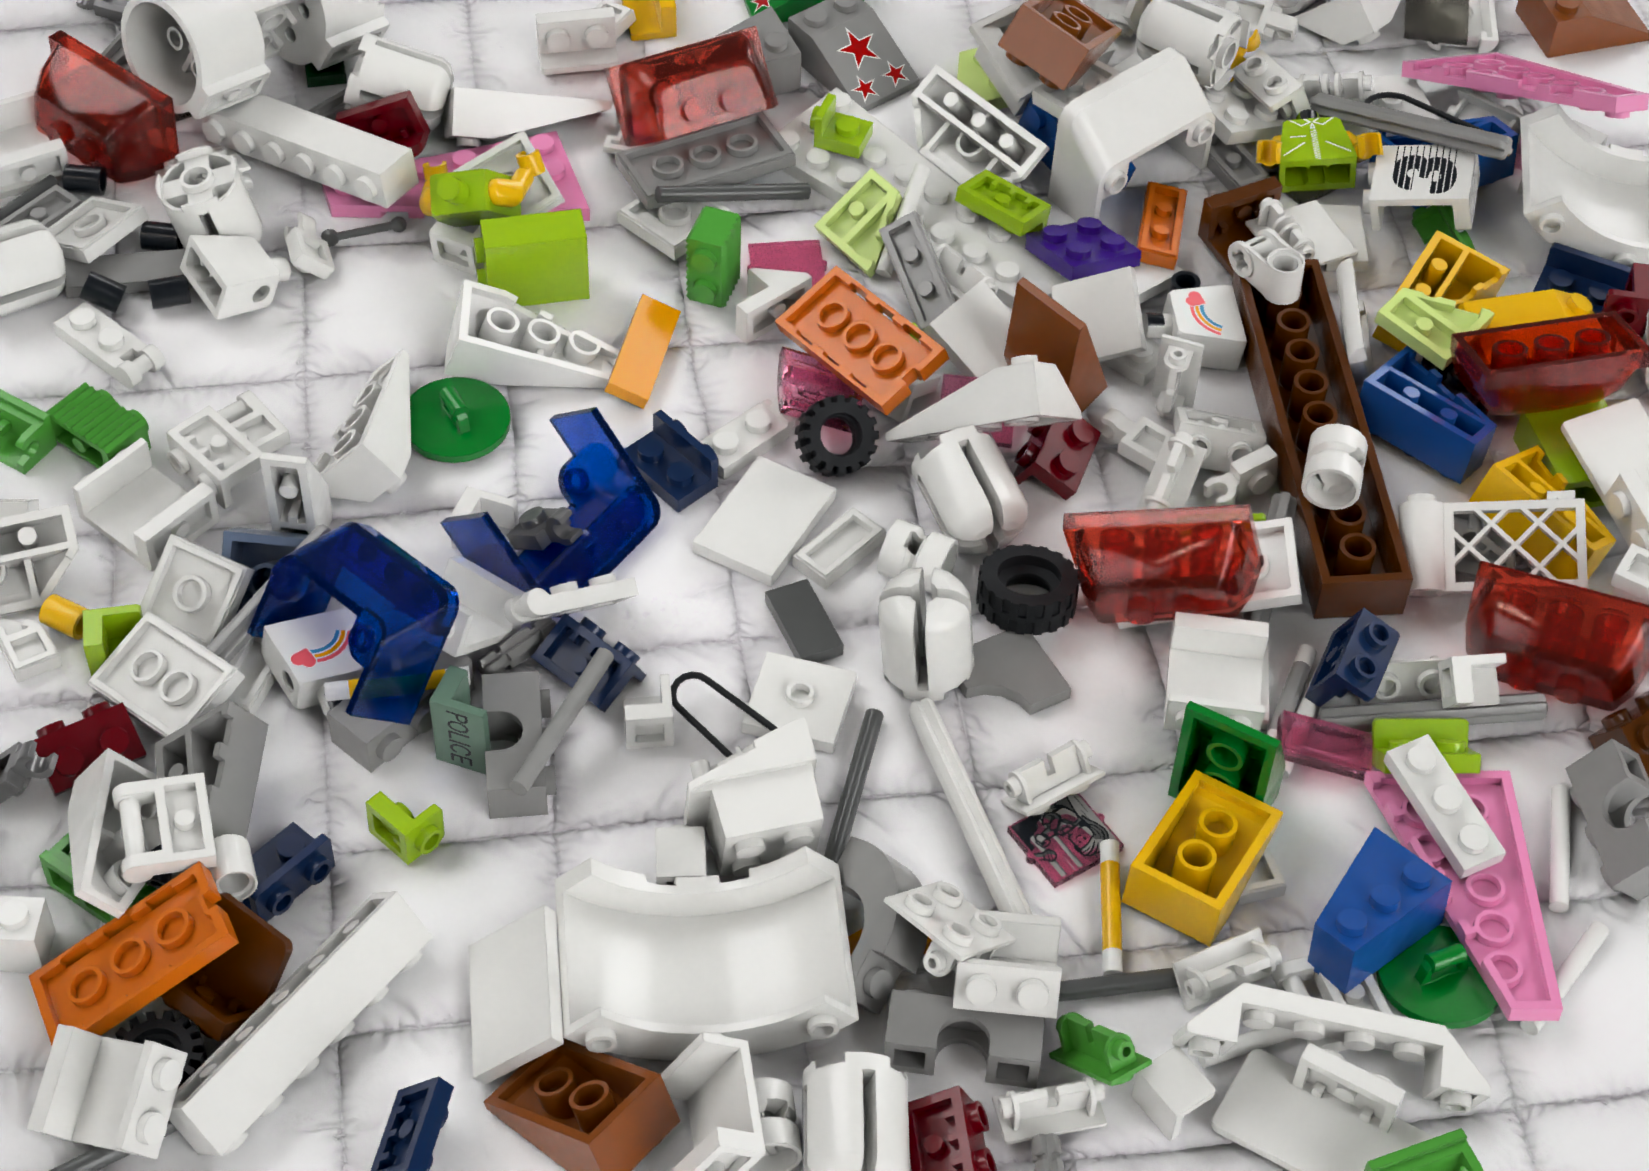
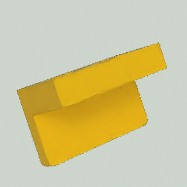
(653, 19)

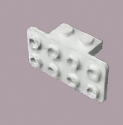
(1315, 1113)

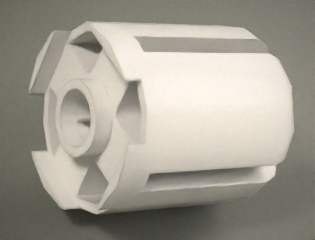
(1198, 31)
(395, 68)
(208, 207)
(29, 266)
(971, 490)
(939, 634)
(855, 1115)

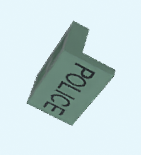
(457, 726)

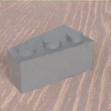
(779, 50)
(229, 751)

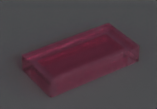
(1325, 745)

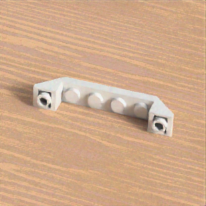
(1448, 1070)

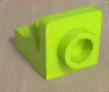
(839, 131)
(400, 831)

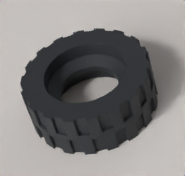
(1021, 611)

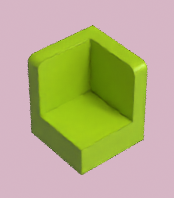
(105, 631)

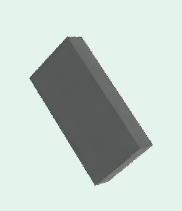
(804, 622)

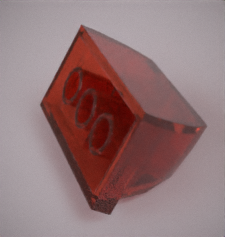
(691, 87)
(103, 112)
(1548, 362)
(1165, 561)
(1559, 636)

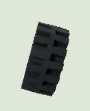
(862, 432)

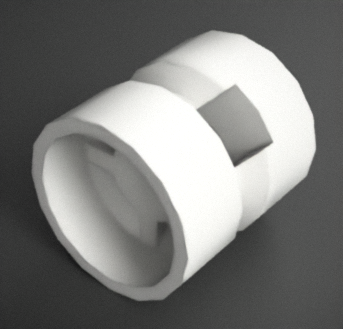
(1334, 466)
(910, 548)
(778, 1126)

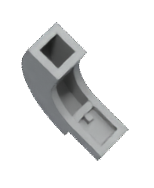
(887, 938)

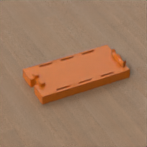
(859, 341)
(135, 956)

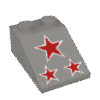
(851, 50)

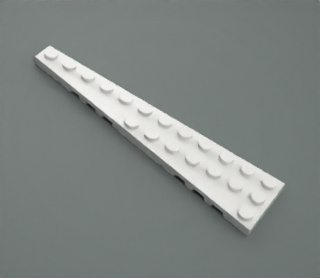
(945, 220)

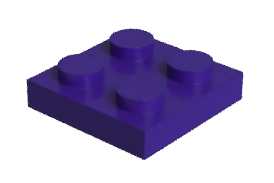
(1082, 248)

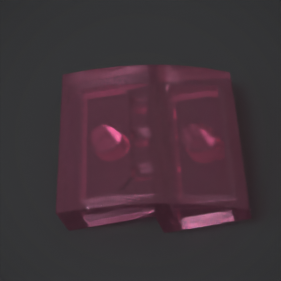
(806, 381)

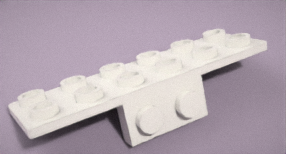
(1615, 456)

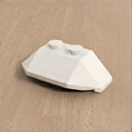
(969, 134)
(34, 556)

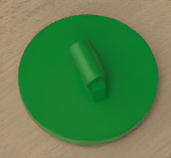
(458, 419)
(1437, 982)

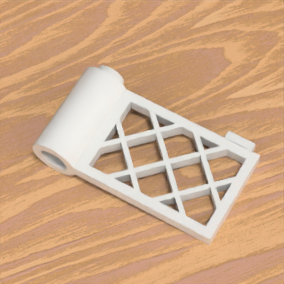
(1430, 538)

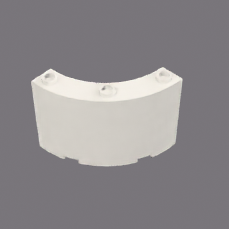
(1583, 190)
(697, 956)

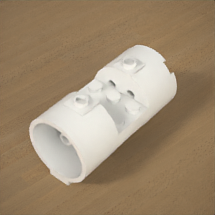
(217, 49)

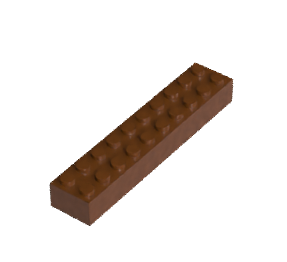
(1300, 384)

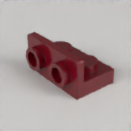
(948, 1133)

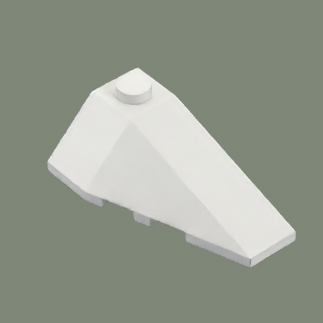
(1348, 19)
(490, 114)
(513, 346)
(1013, 394)
(374, 438)
(98, 835)

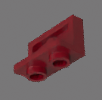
(391, 118)
(1633, 301)
(1057, 455)
(86, 740)

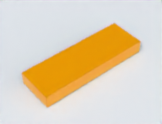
(642, 351)

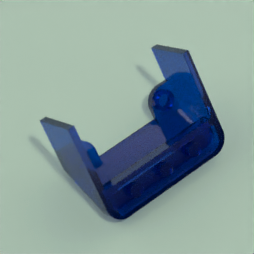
(606, 502)
(398, 605)

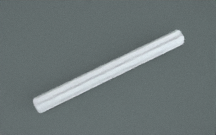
(967, 808)

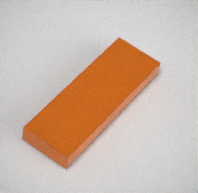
(1161, 224)

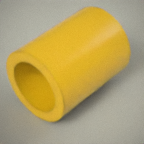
(63, 616)

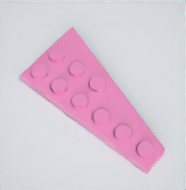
(1519, 78)
(552, 154)
(1491, 910)

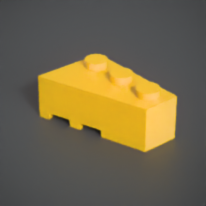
(1449, 272)
(1527, 478)

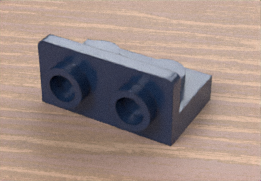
(1582, 273)
(675, 462)
(571, 648)
(1354, 659)
(288, 868)
(414, 1127)

